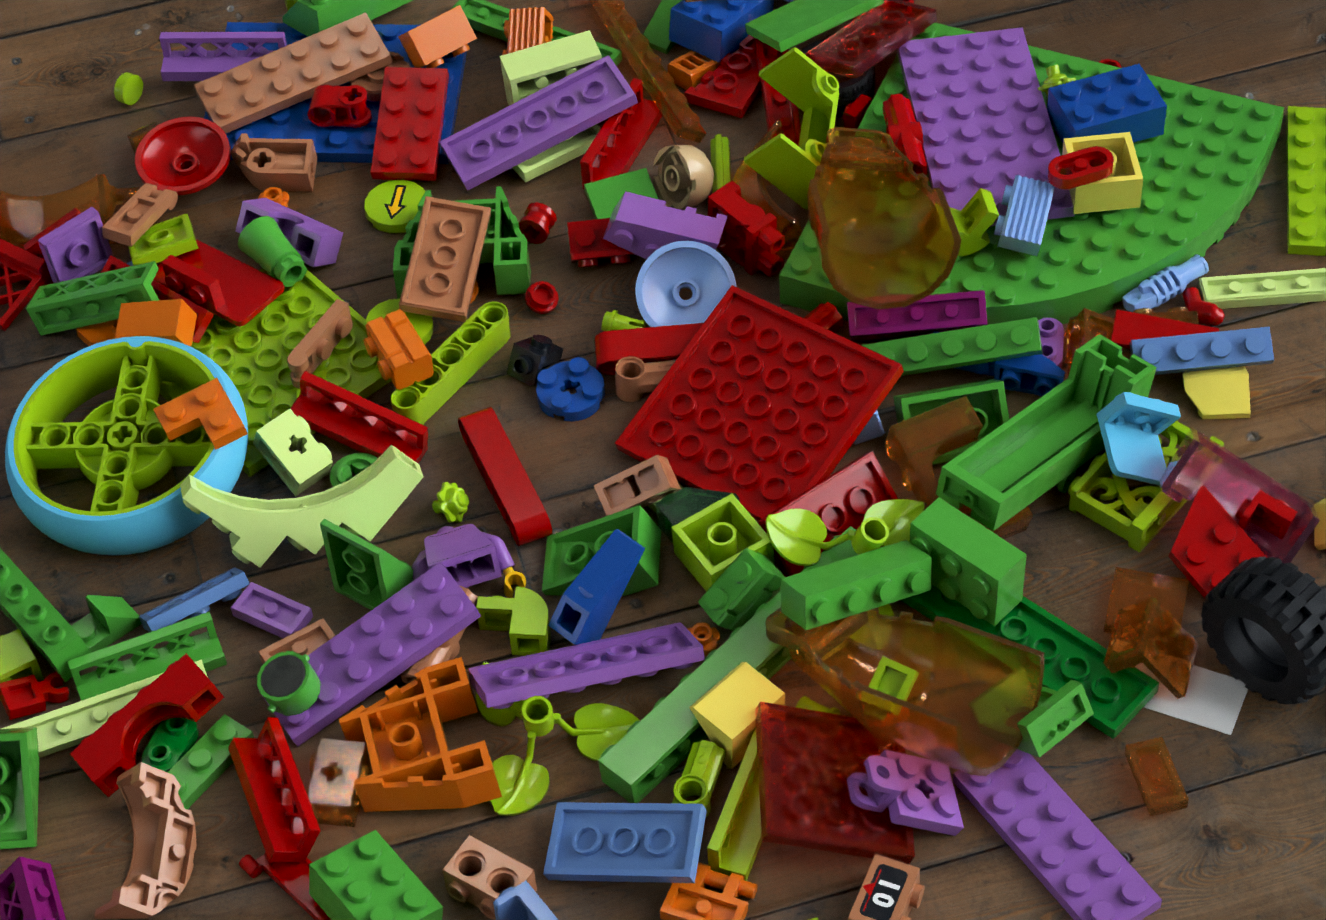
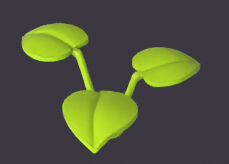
(801, 533)
(526, 783)

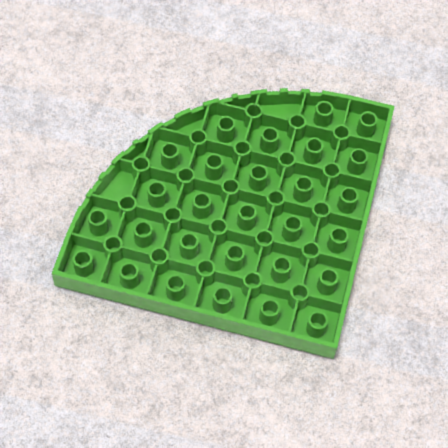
(1191, 195)

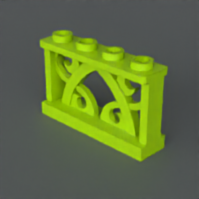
(1147, 518)

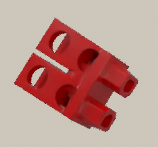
(748, 233)

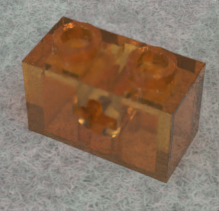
(332, 784)

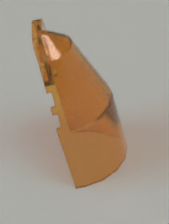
(878, 222)
(966, 689)

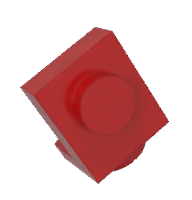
(1268, 513)

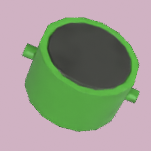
(288, 683)

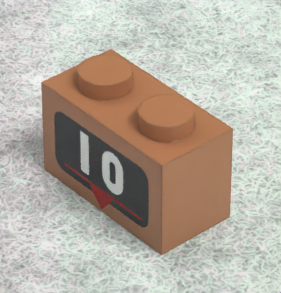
(888, 891)

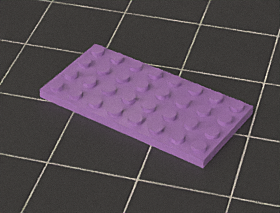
(980, 115)

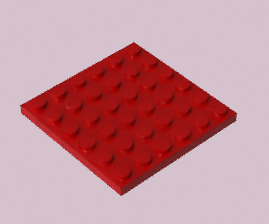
(760, 404)

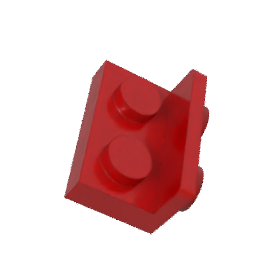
(588, 244)

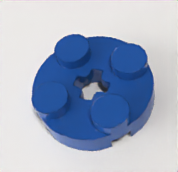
(565, 375)

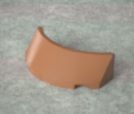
(161, 845)

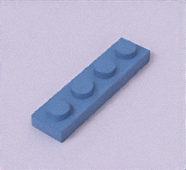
(1206, 350)

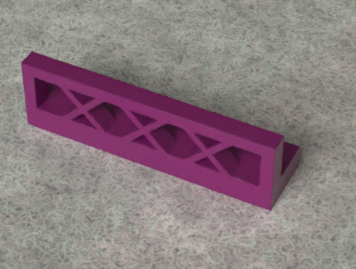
(920, 318)
(33, 892)

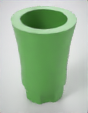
(272, 251)

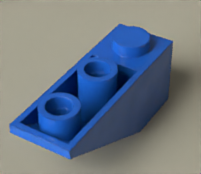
(597, 590)

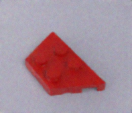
(1210, 543)

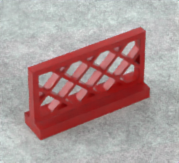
(24, 267)

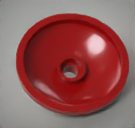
(183, 155)

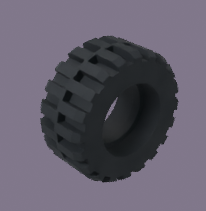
(1269, 629)

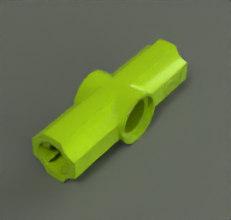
(700, 774)

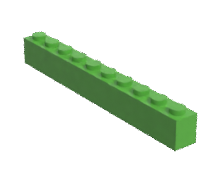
(668, 731)

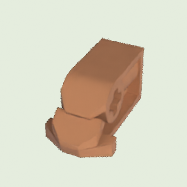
(276, 162)

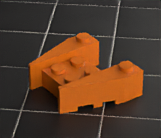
(411, 750)

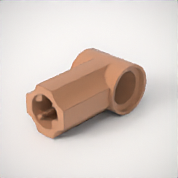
(636, 378)

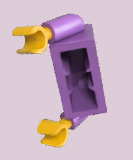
(469, 557)

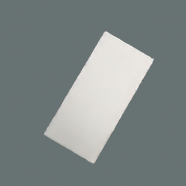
(1210, 699)

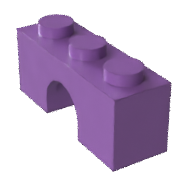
(312, 239)

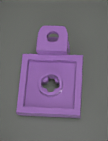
(913, 789)

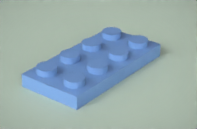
(625, 842)

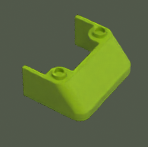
(817, 95)

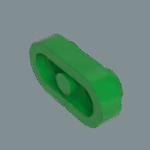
(170, 741)

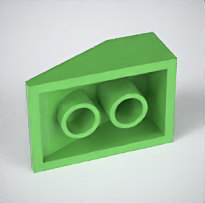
(573, 549)
(361, 568)
(19, 787)

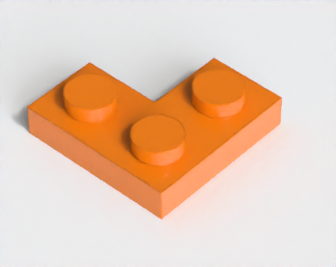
(203, 407)

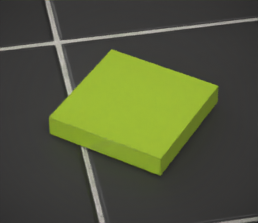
(164, 239)

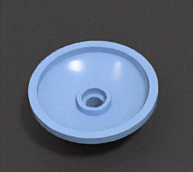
(679, 267)

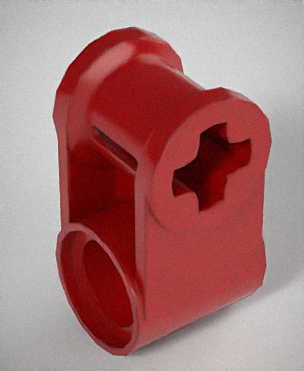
(338, 105)

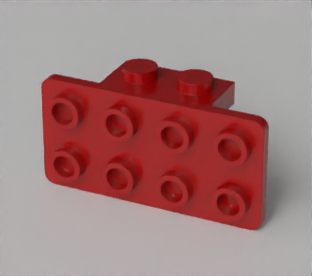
(219, 283)

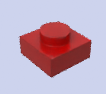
(855, 111)

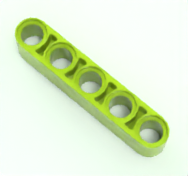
(455, 362)

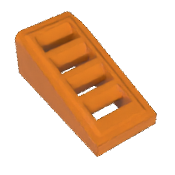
(686, 71)

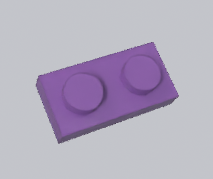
(271, 611)

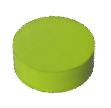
(128, 88)

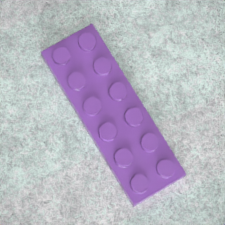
(538, 122)
(382, 647)
(585, 664)
(1058, 842)

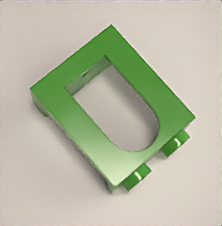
(1054, 717)

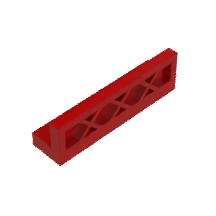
(620, 139)
(357, 425)
(275, 793)

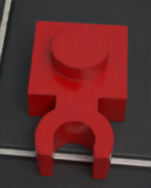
(27, 696)

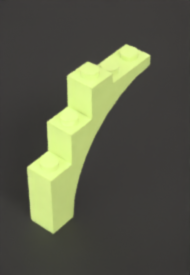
(262, 524)

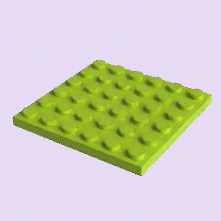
(258, 354)

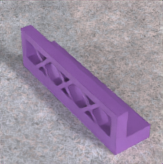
(200, 64)

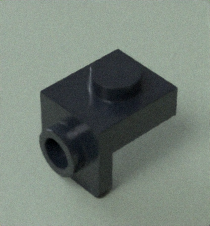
(530, 356)

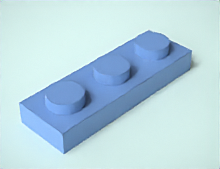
(196, 601)

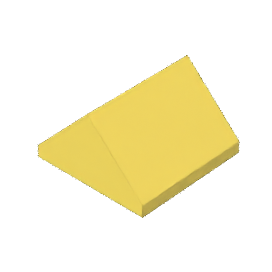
(730, 707)

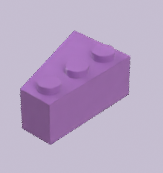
(646, 225)

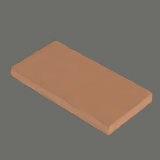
(445, 259)

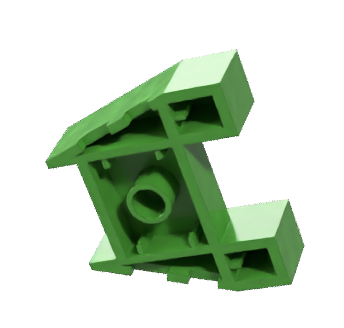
(502, 246)

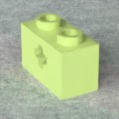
(294, 468)

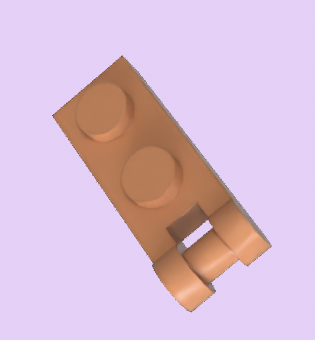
(139, 214)
(320, 341)

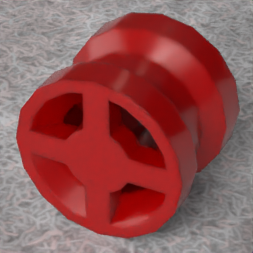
(537, 222)

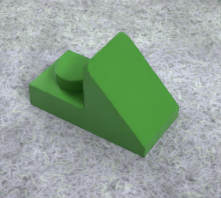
(107, 621)

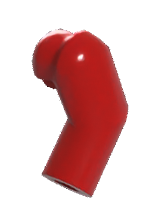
(1207, 312)

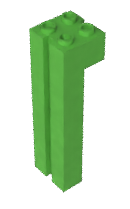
(1045, 439)

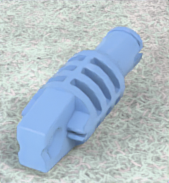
(1165, 284)

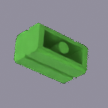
(741, 589)

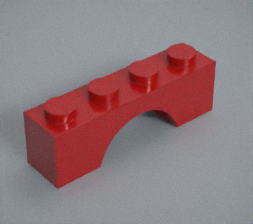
(112, 748)

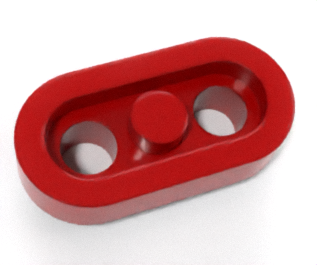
(1080, 167)

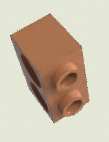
(637, 485)
(494, 873)

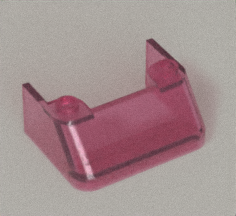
(1230, 481)

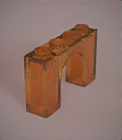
(929, 435)

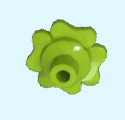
(1054, 79)
(451, 502)

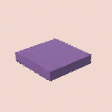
(76, 247)

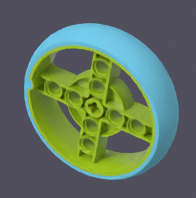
(117, 445)

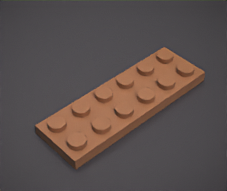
(293, 73)

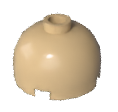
(683, 176)

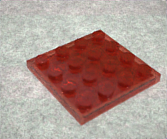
(805, 787)

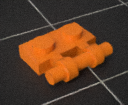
(696, 902)

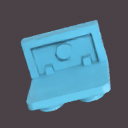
(1131, 435)

